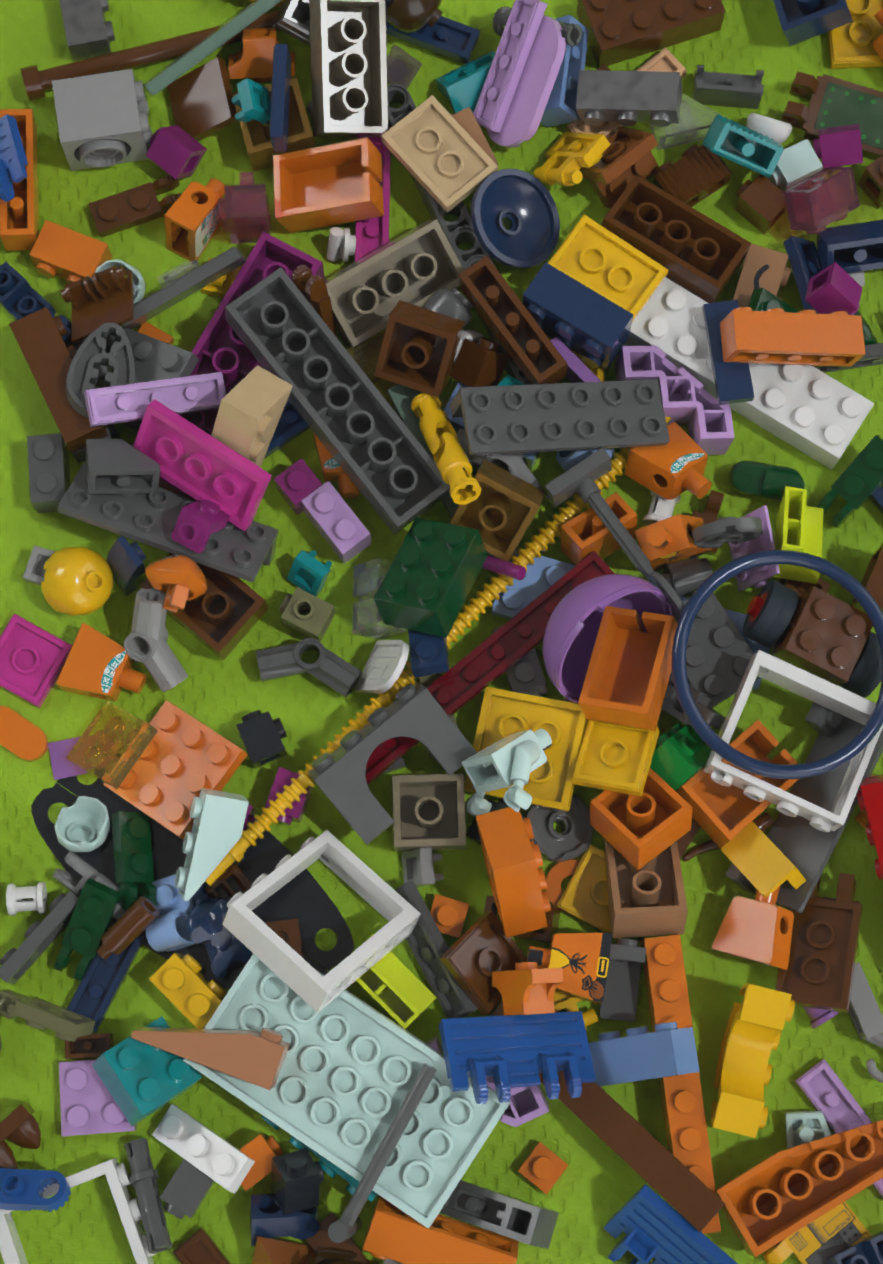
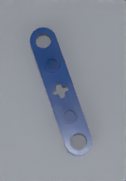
(23, 1189)

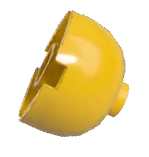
(77, 581)

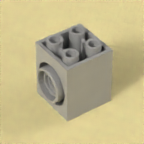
(102, 119)

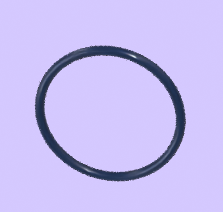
(682, 687)

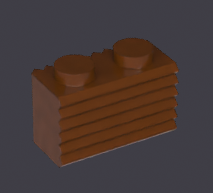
(693, 176)

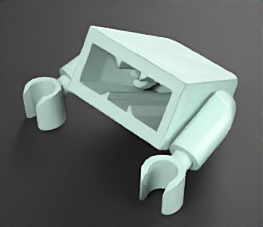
(506, 764)

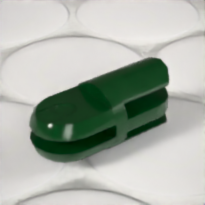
(764, 479)

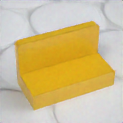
(761, 861)

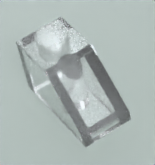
(692, 126)

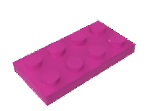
(201, 464)

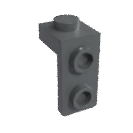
(622, 981)

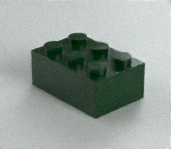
(430, 577)

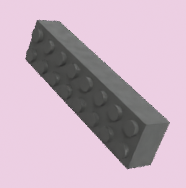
(337, 400)

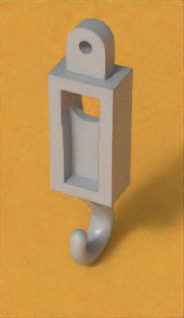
(866, 1016)

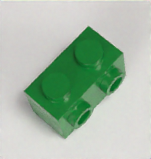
(679, 755)

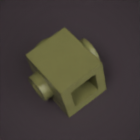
(311, 625)

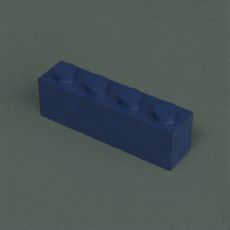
(852, 246)

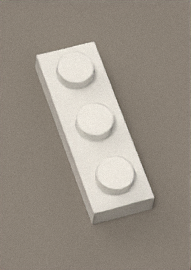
(203, 1148)

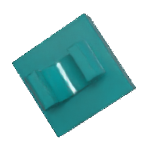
(253, 100)
(308, 572)

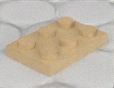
(439, 153)

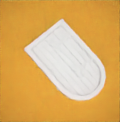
(383, 666)

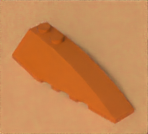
(801, 1185)

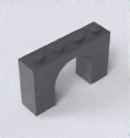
(343, 771)

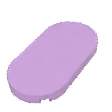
(534, 86)

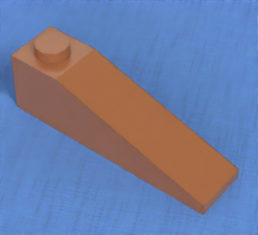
(239, 1053)

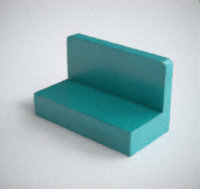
(466, 83)

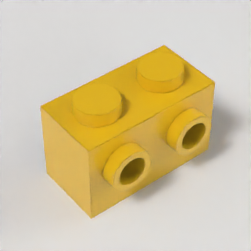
(189, 989)

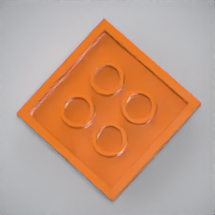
(176, 767)

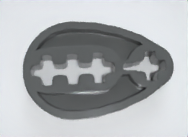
(87, 362)

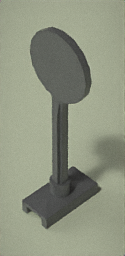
(581, 481)

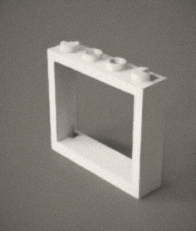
(815, 690)
(286, 962)
(128, 1209)

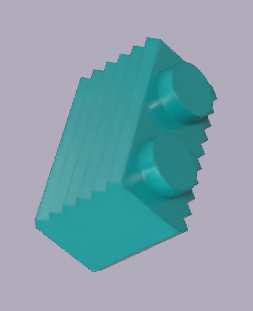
(743, 145)

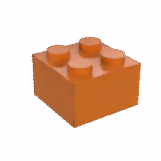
(641, 825)

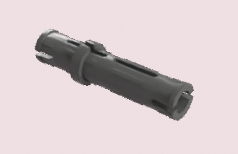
(144, 1179)

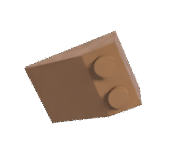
(645, 899)

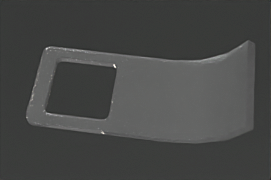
(176, 273)

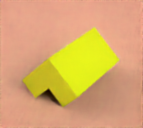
(798, 530)
(396, 990)

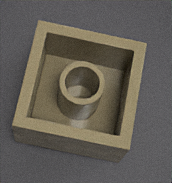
(429, 812)

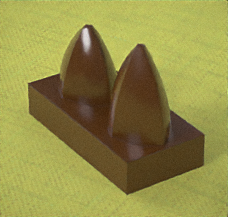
(20, 1129)

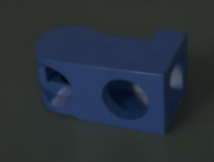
(269, 1221)

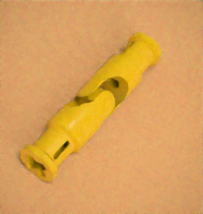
(446, 449)

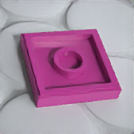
(30, 660)

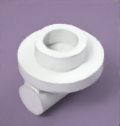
(340, 244)

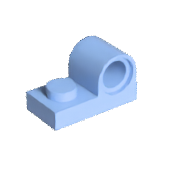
(169, 929)

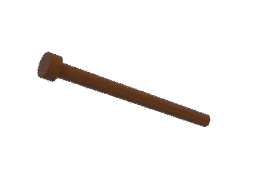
(38, 81)

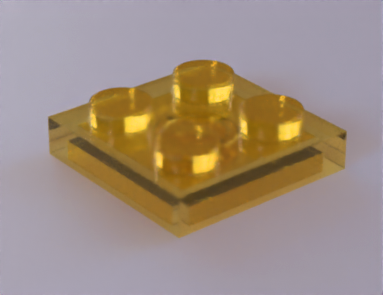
(111, 744)

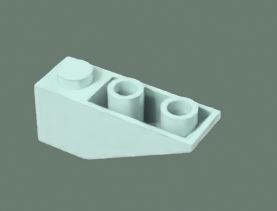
(215, 831)

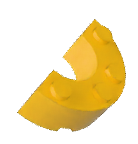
(744, 1056)

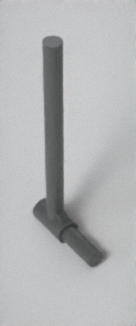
(349, 1221)

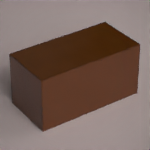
(88, 1046)

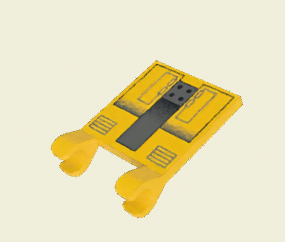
(820, 1238)

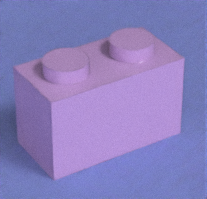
(336, 522)

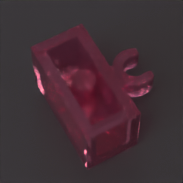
(821, 199)
(245, 210)

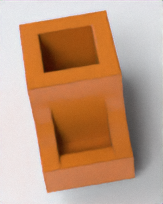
(256, 56)
(527, 988)

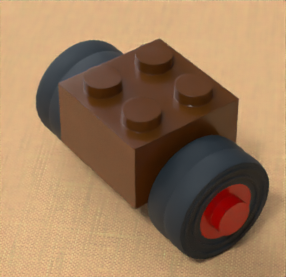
(817, 635)

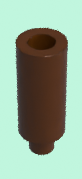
(127, 928)

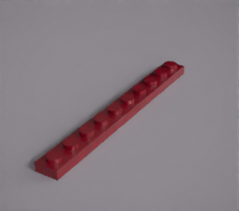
(491, 658)

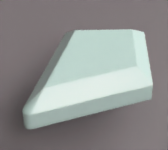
(805, 1127)

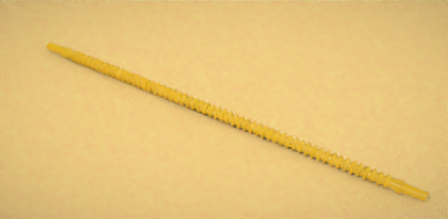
(463, 620)

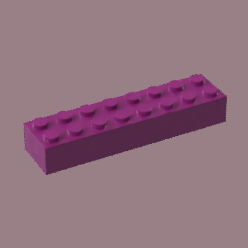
(219, 345)

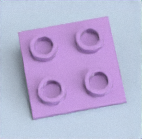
(759, 575)

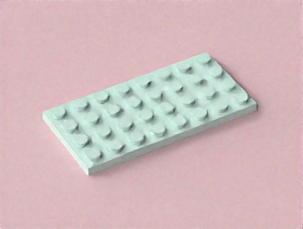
(346, 1085)

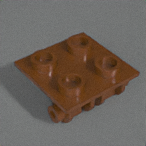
(100, 300)

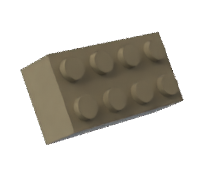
(348, 68)
(402, 270)

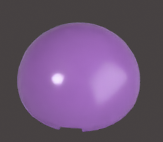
(576, 622)

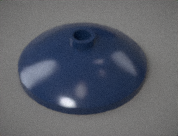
(525, 210)

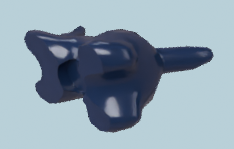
(206, 927)

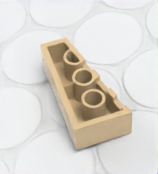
(251, 414)

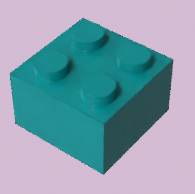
(144, 1076)

